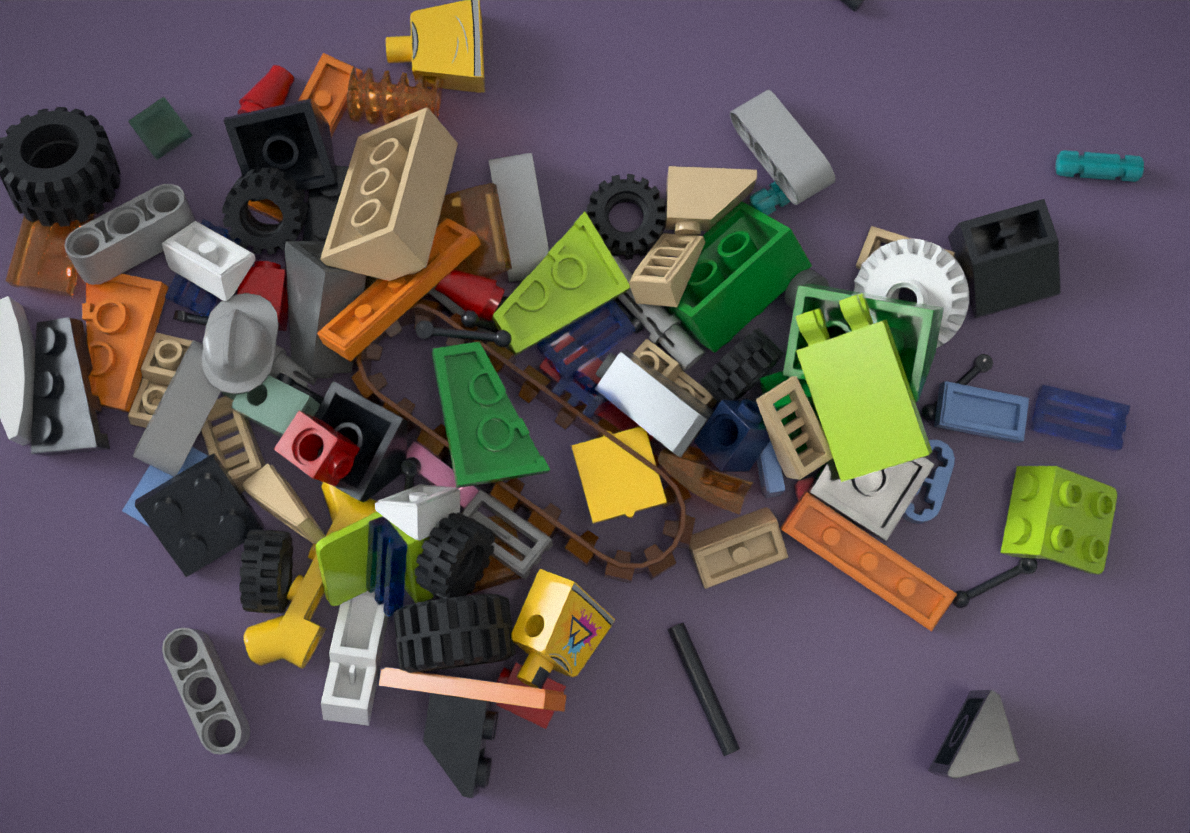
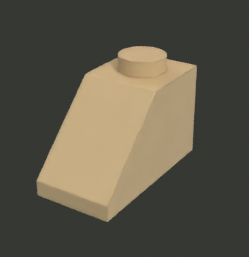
(703, 196)

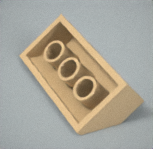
(392, 198)

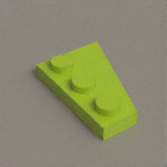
(563, 288)

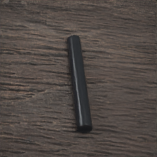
(703, 689)

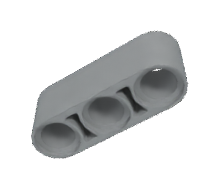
(782, 147)
(520, 212)
(128, 234)
(178, 415)
(188, 677)

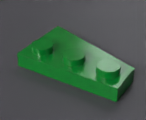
(480, 422)

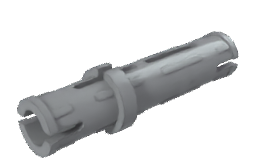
(663, 327)

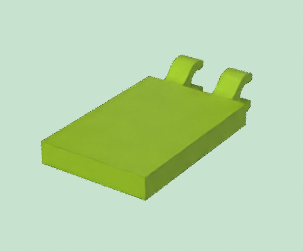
(861, 392)

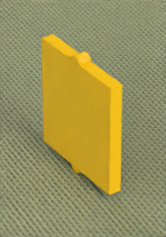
(616, 480)

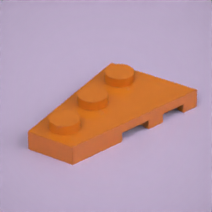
(119, 331)

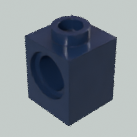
(734, 436)

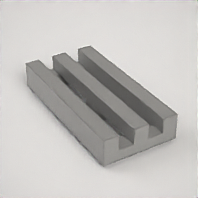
(532, 556)

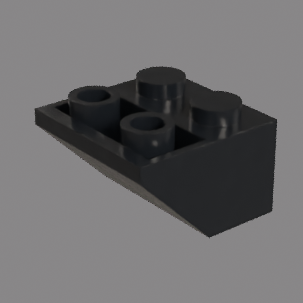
(1008, 257)
(457, 739)

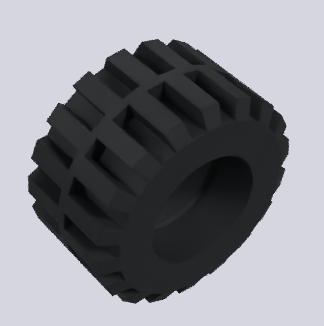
(58, 166)
(454, 633)

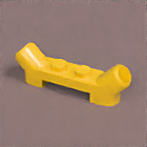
(294, 634)

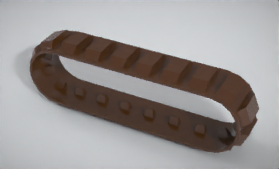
(533, 386)

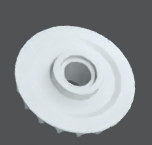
(924, 269)

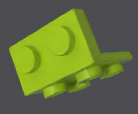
(1059, 518)
(344, 562)

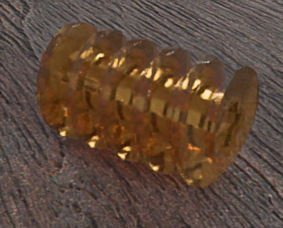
(390, 99)

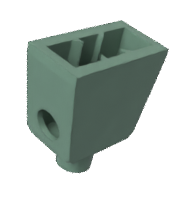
(273, 405)

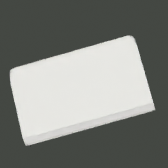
(208, 259)
(419, 508)

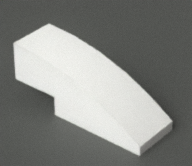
(16, 371)
(354, 661)

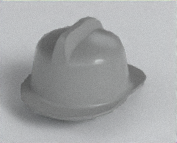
(240, 343)

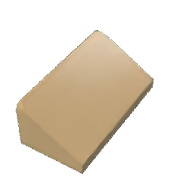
(737, 547)

